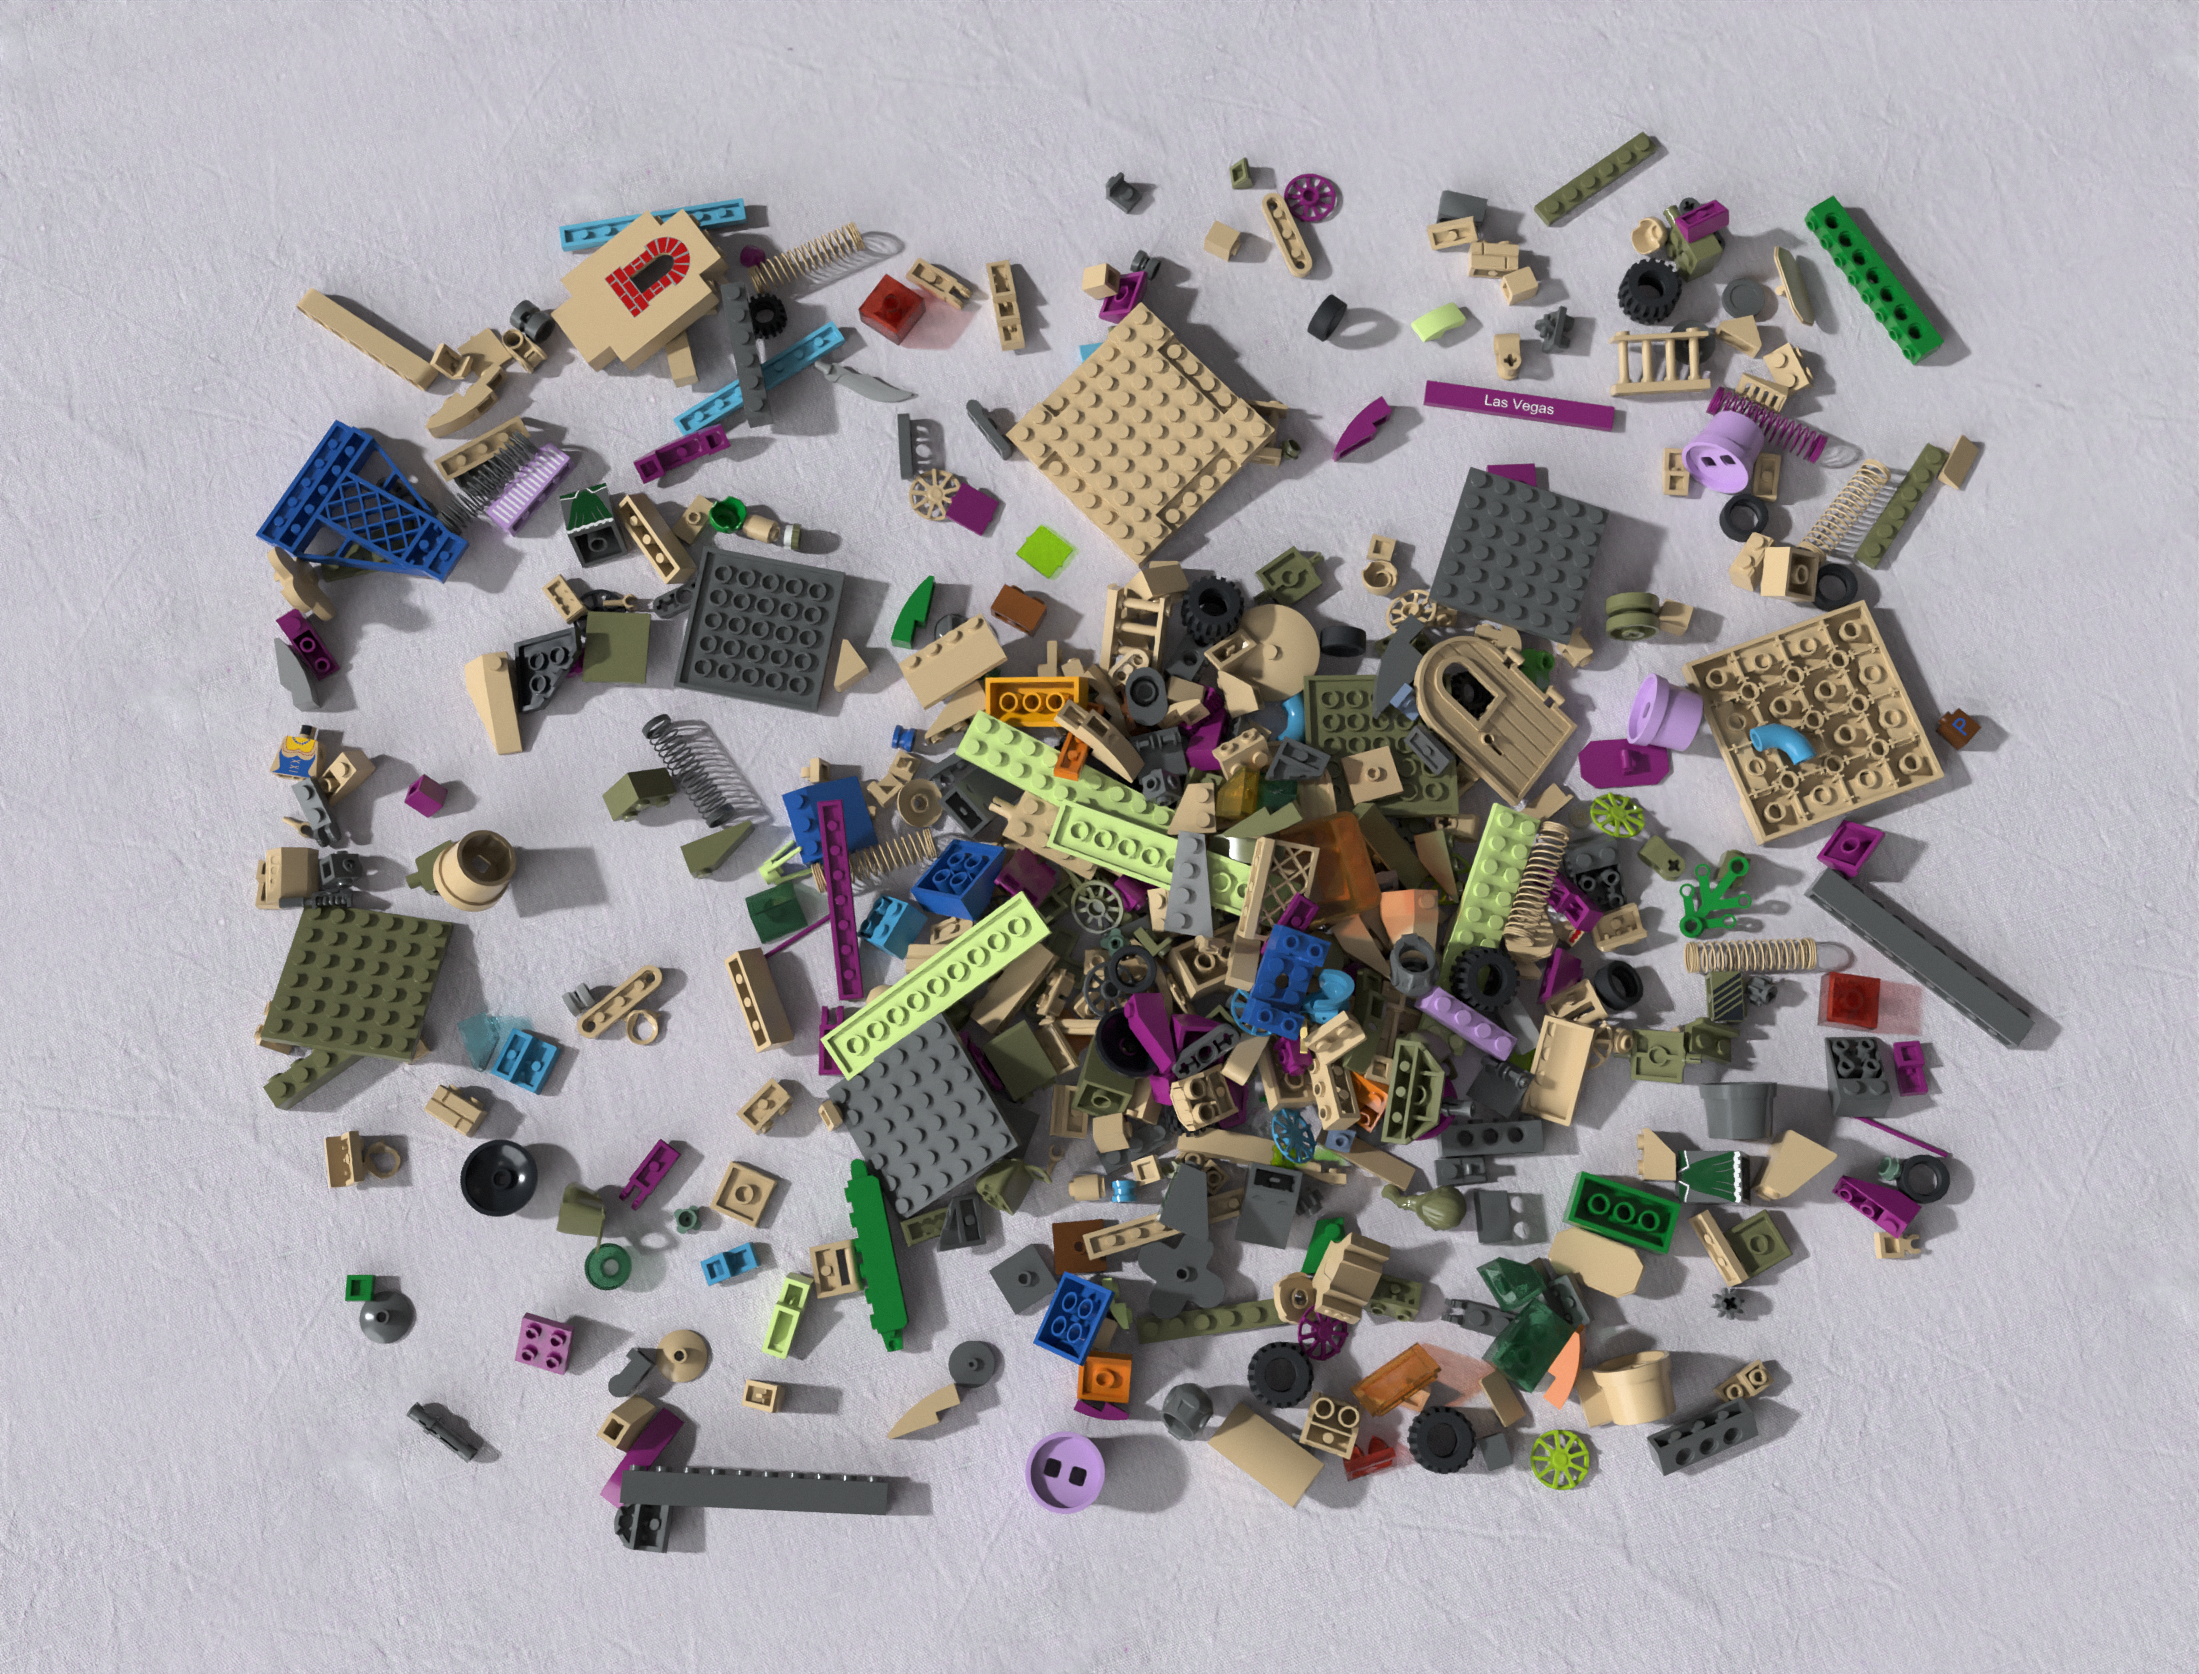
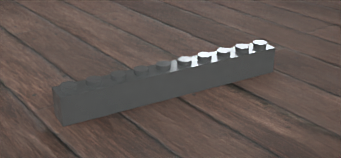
(1919, 958)
(754, 1492)

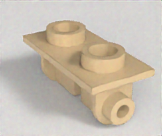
(1058, 983)

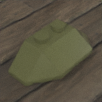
(1413, 1093)

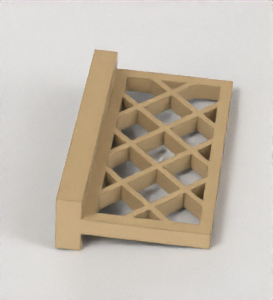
(1259, 881)

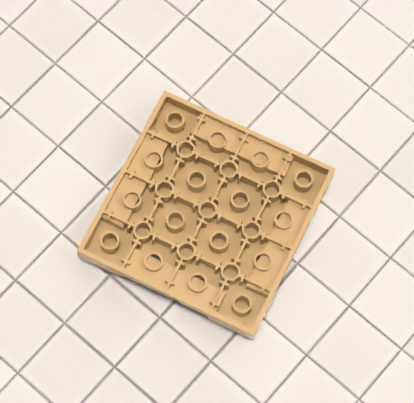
(1141, 436)
(1838, 691)

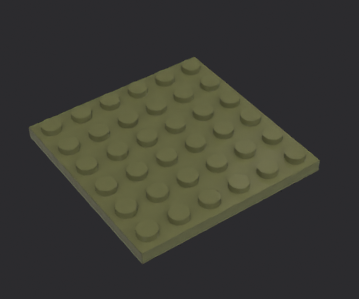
(1343, 725)
(358, 982)

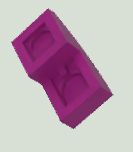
(1908, 1068)
(1109, 1411)

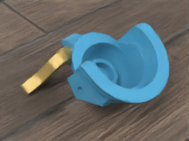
(1330, 1000)

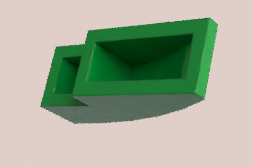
(914, 614)

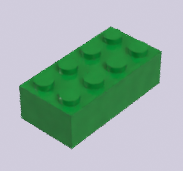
(1621, 1213)

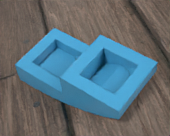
(730, 1263)

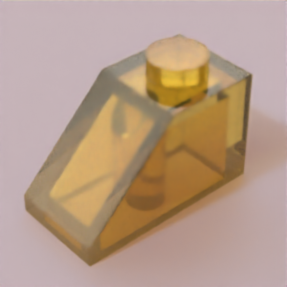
(1238, 795)

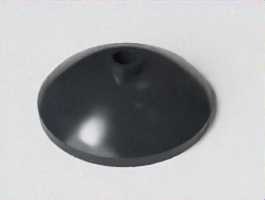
(1113, 1035)
(482, 1176)

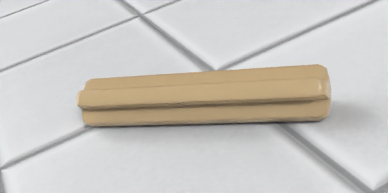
(1073, 1026)

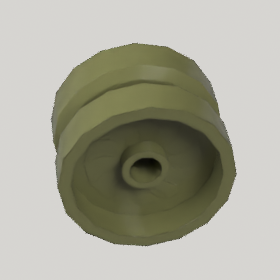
(1632, 616)

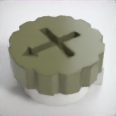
(793, 536)

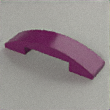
(681, 451)
(644, 1451)

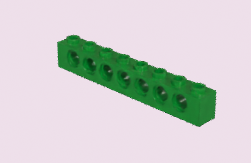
(1874, 268)

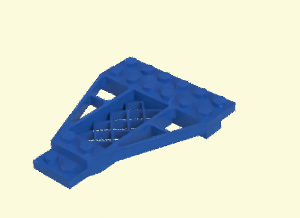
(322, 487)

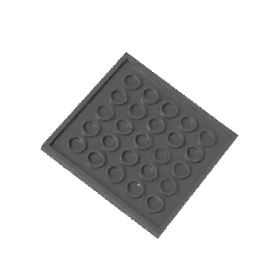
(1518, 556)
(760, 630)
(924, 1117)

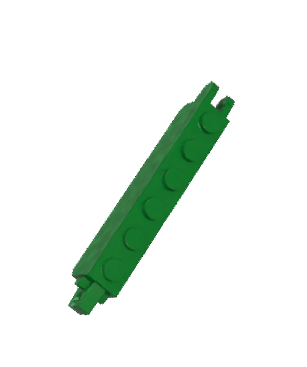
(878, 1255)

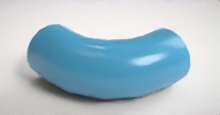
(1295, 719)
(1783, 738)

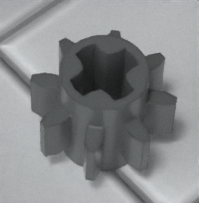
(1761, 990)
(1309, 1202)
(1734, 1301)

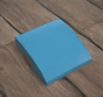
(526, 1061)

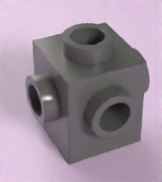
(1162, 787)
(341, 869)

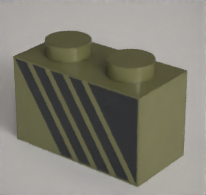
(1725, 997)

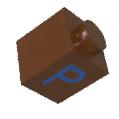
(1957, 728)

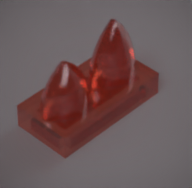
(1379, 1458)

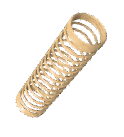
(851, 230)
(1868, 474)
(932, 853)
(1518, 935)
(1694, 964)

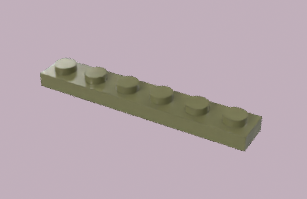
(1595, 179)
(1900, 506)
(1208, 1321)

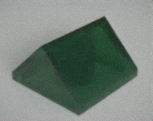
(776, 912)

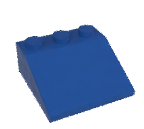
(804, 817)
(960, 880)
(1074, 1318)

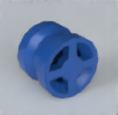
(904, 738)

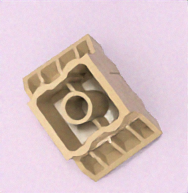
(1349, 1276)

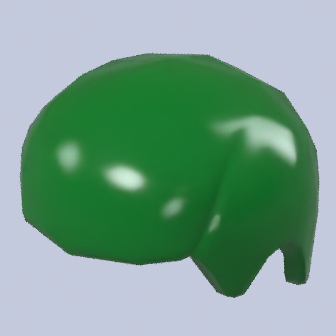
(728, 515)

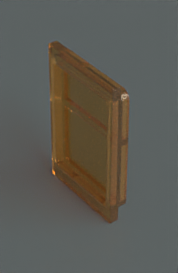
(1396, 1381)

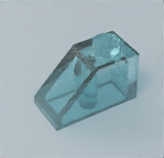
(480, 1038)

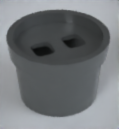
(1739, 1109)

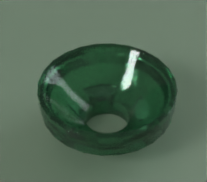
(595, 1265)

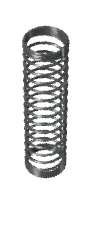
(449, 522)
(726, 808)

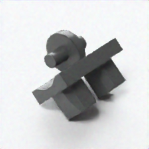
(1551, 330)

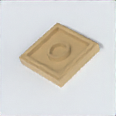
(743, 1194)

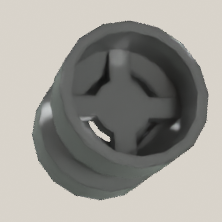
(1143, 262)

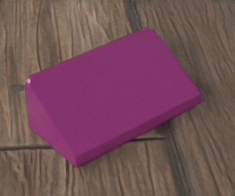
(1703, 221)

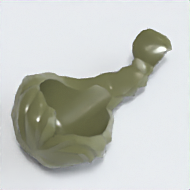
(1437, 1208)

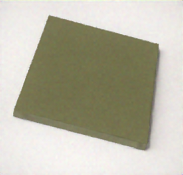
(616, 647)

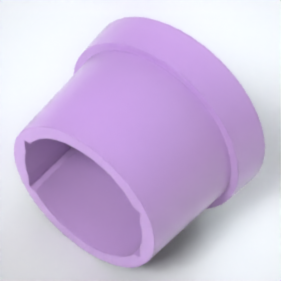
(1724, 452)
(1664, 714)
(1058, 1493)

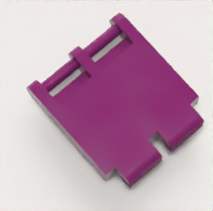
(1026, 875)

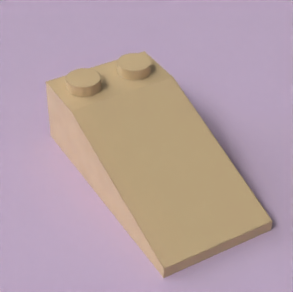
(1202, 972)

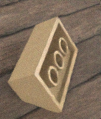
(953, 661)

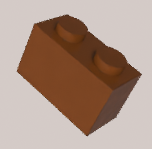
(1019, 609)

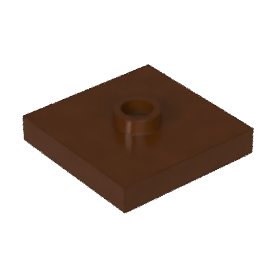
(1071, 1250)

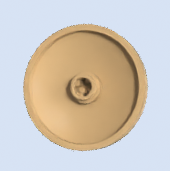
(1284, 651)

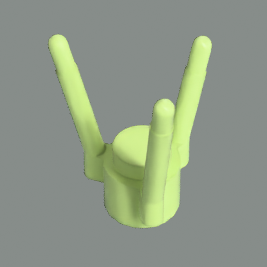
(772, 869)

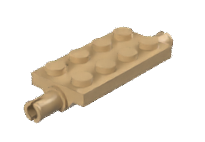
(1031, 827)

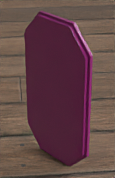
(1622, 764)

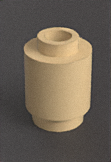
(761, 528)
(1622, 1038)
(1087, 1187)

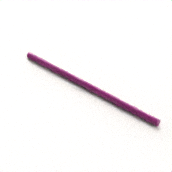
(796, 937)
(1902, 1136)

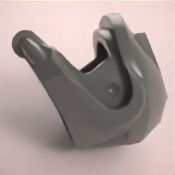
(1413, 975)
(1187, 1411)

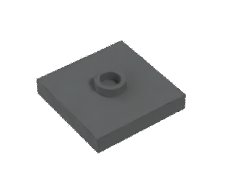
(1023, 1279)

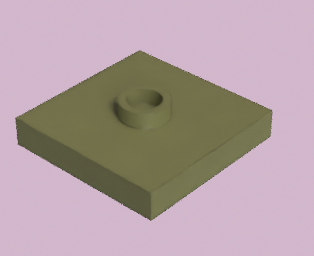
(1757, 1243)

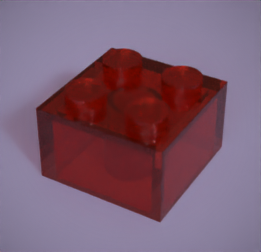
(892, 309)
(1849, 1001)

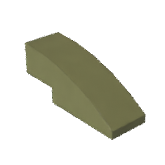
(1266, 821)
(1240, 848)

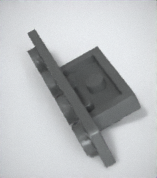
(1564, 1297)

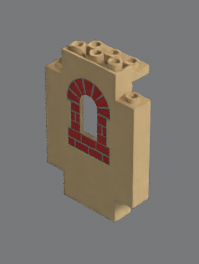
(611, 315)

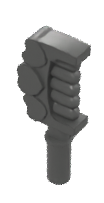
(330, 896)

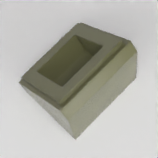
(1241, 175)

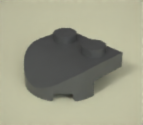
(644, 1526)

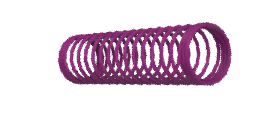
(1821, 439)

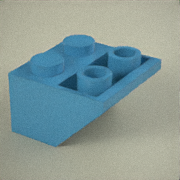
(892, 926)

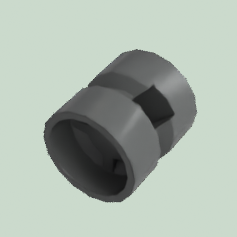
(531, 321)

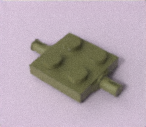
(1288, 578)
(1659, 1055)

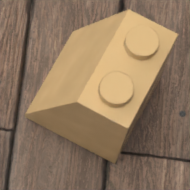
(1789, 1165)

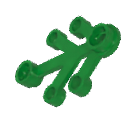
(1712, 900)

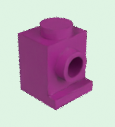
(1290, 1056)

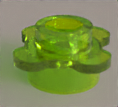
(1277, 1161)

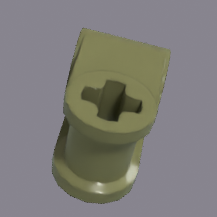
(1660, 857)

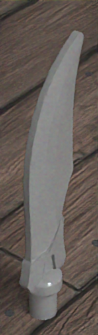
(861, 383)

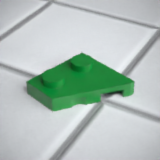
(1323, 1233)

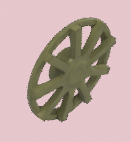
(1098, 906)

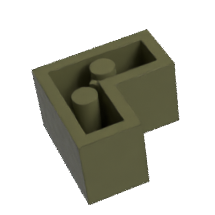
(638, 792)

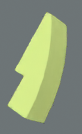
(787, 1315)

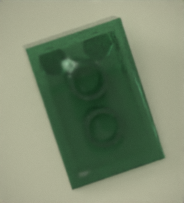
(1529, 1345)

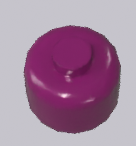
(752, 256)

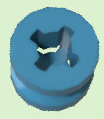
(1124, 1191)

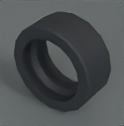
(1327, 318)
(1751, 502)
(1846, 577)
(1343, 641)
(1151, 970)
(1607, 991)
(1941, 1173)

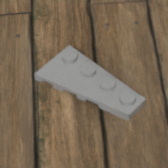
(1189, 892)

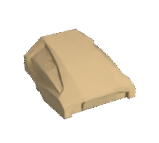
(291, 873)
(1202, 1098)
(1331, 1424)

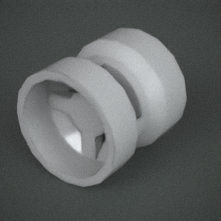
(573, 1001)

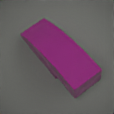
(1362, 428)
(1570, 901)

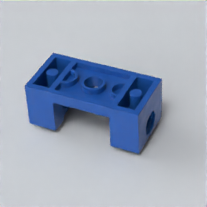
(1288, 954)

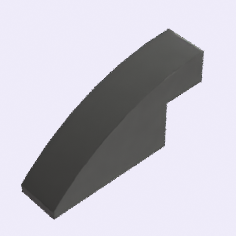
(1396, 665)

